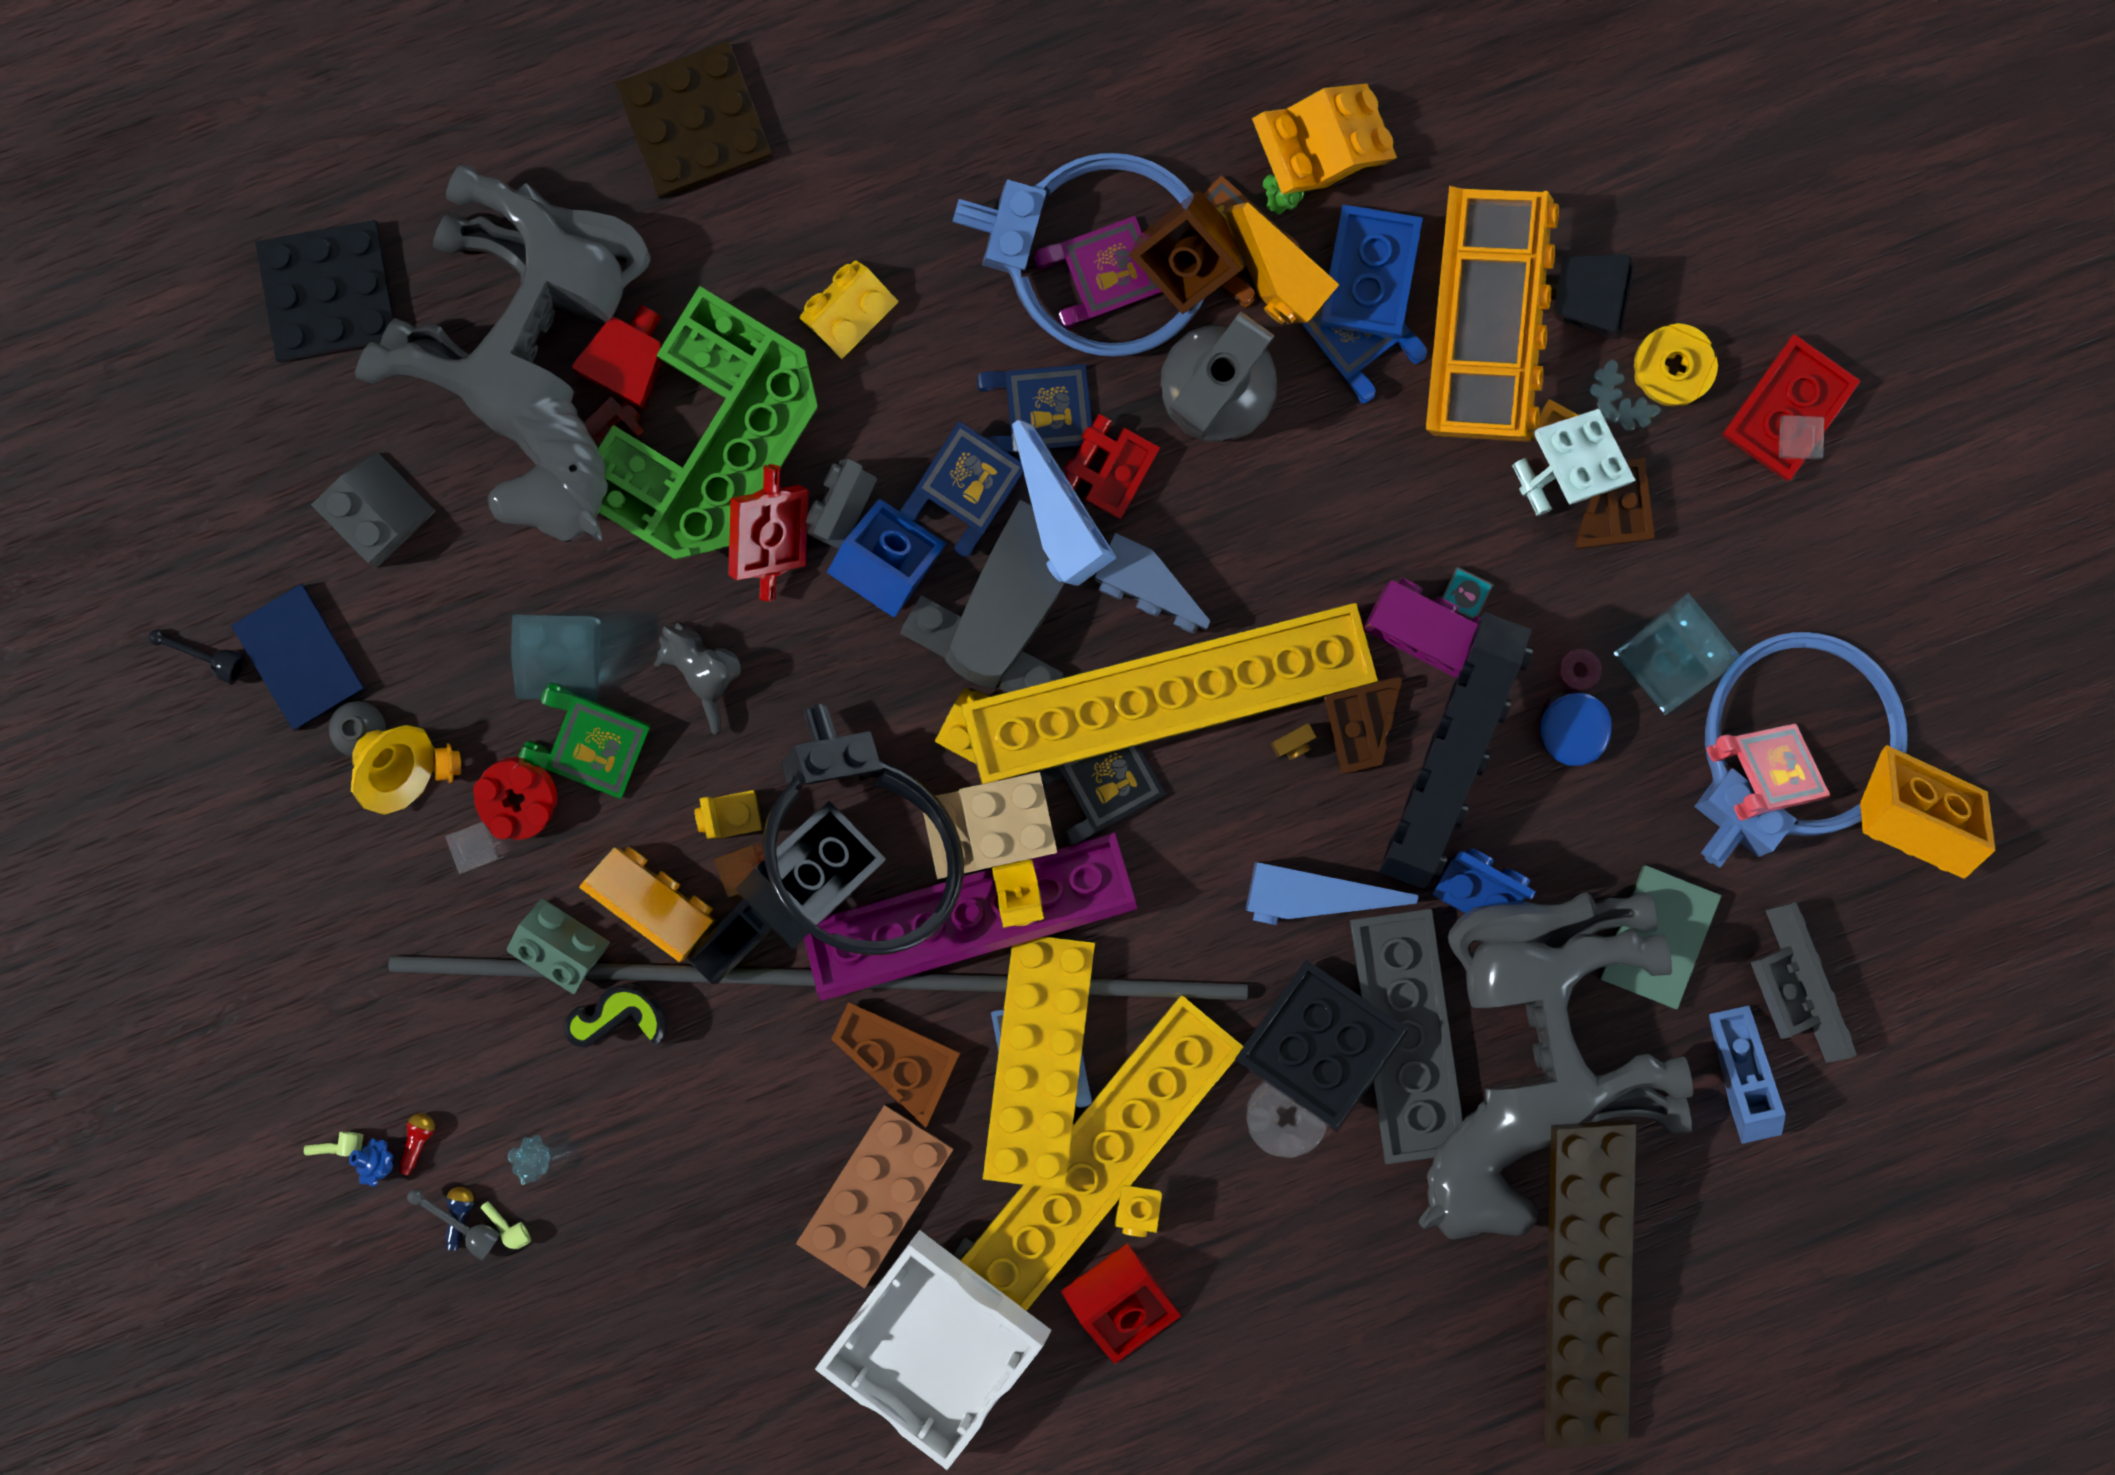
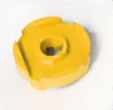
(1698, 358)

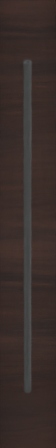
(804, 977)

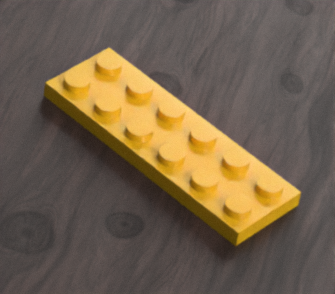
(1039, 1062)

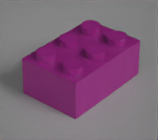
(1421, 626)

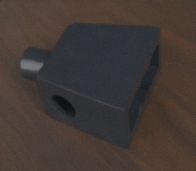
(1593, 292)

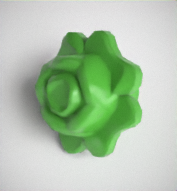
(1276, 200)

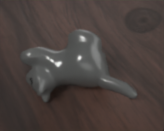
(705, 669)

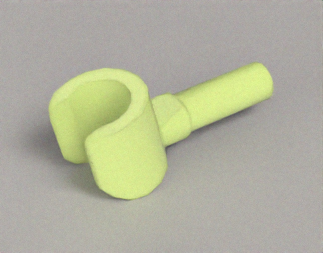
(346, 1144)
(512, 1237)

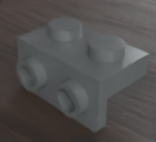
(842, 503)

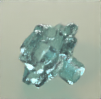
(530, 1159)

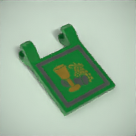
(592, 745)

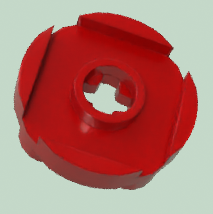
(525, 779)

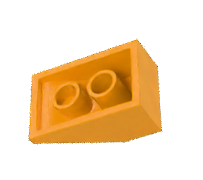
(1279, 270)

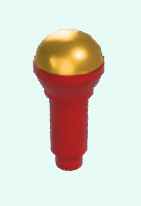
(419, 1129)

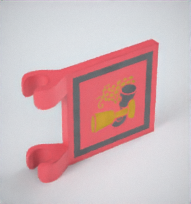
(1776, 767)

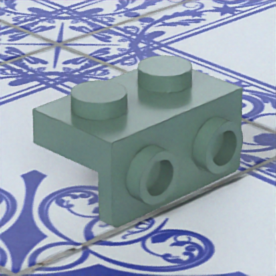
(557, 945)

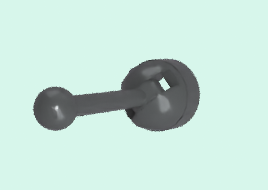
(477, 1239)

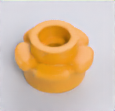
(446, 763)

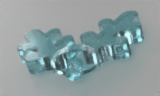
(1606, 394)

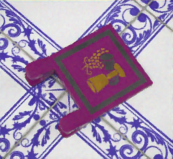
(1100, 271)

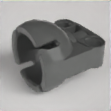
(1216, 408)

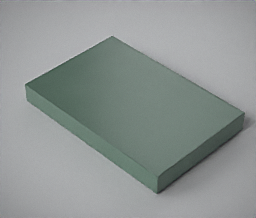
(1684, 919)

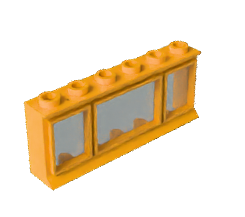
(1491, 314)

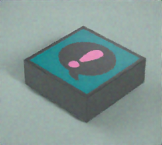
(1467, 592)

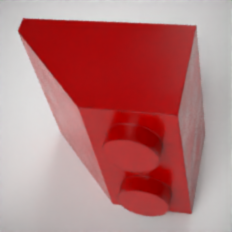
(1120, 1303)

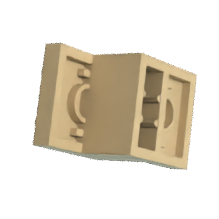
(996, 824)

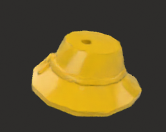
(391, 768)

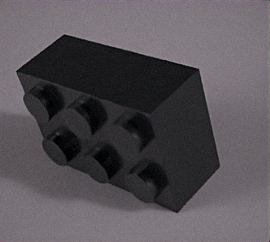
(819, 870)

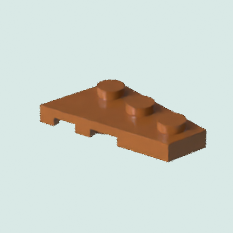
(898, 1058)

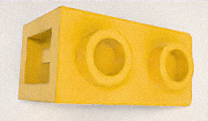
(728, 815)

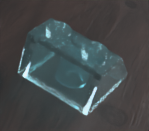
(555, 651)
(1677, 654)

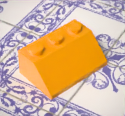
(1927, 813)
(649, 902)

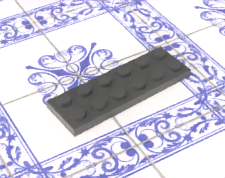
(1418, 1083)

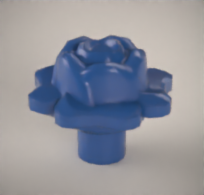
(372, 1162)

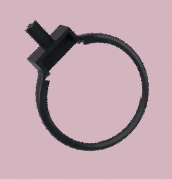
(844, 757)

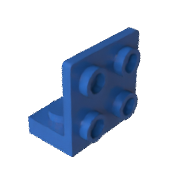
(1472, 882)

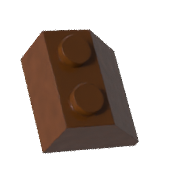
(1188, 252)

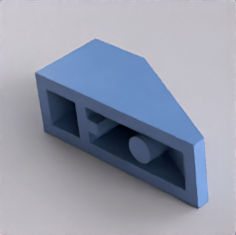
(1747, 1075)

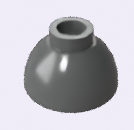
(352, 722)

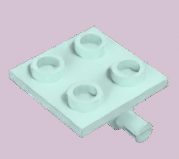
(1580, 458)

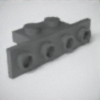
(1798, 987)

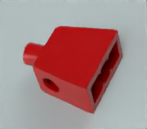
(624, 357)

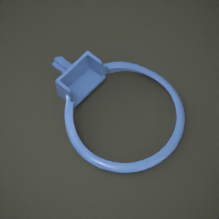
(1013, 232)
(1729, 788)

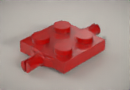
(768, 532)

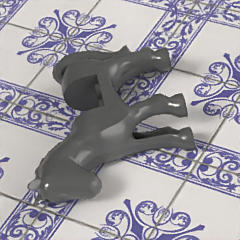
(563, 263)
(1537, 958)

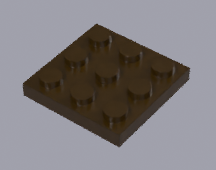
(693, 119)

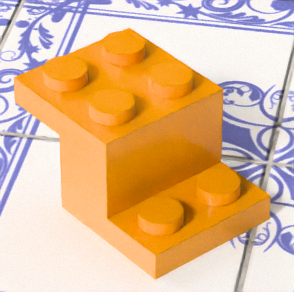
(1324, 138)

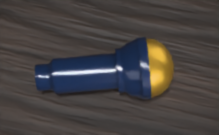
(459, 1203)

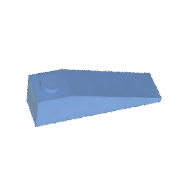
(1300, 894)

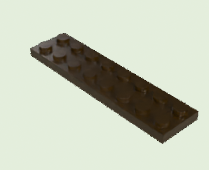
(1589, 1283)

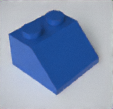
(886, 558)

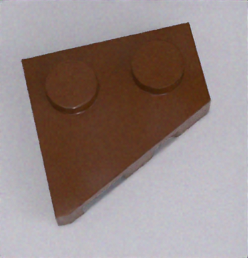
(1619, 514)
(1361, 723)

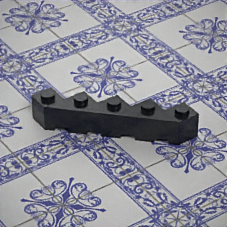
(1457, 751)

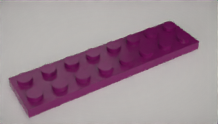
(1075, 889)

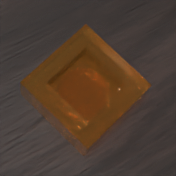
(736, 867)

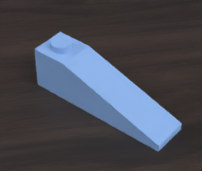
(1063, 523)

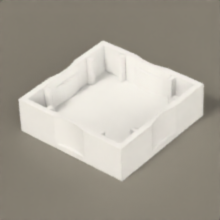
(933, 1349)

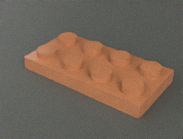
(874, 1196)

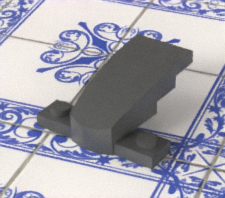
(1000, 614)

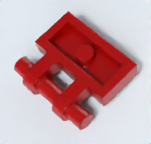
(1121, 471)

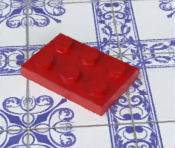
(1795, 384)

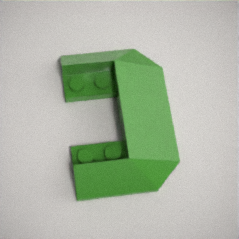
(758, 424)

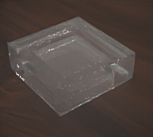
(1801, 437)
(472, 847)

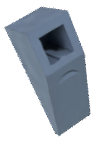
(1145, 578)

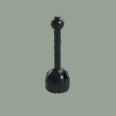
(224, 664)

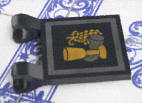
(1106, 788)

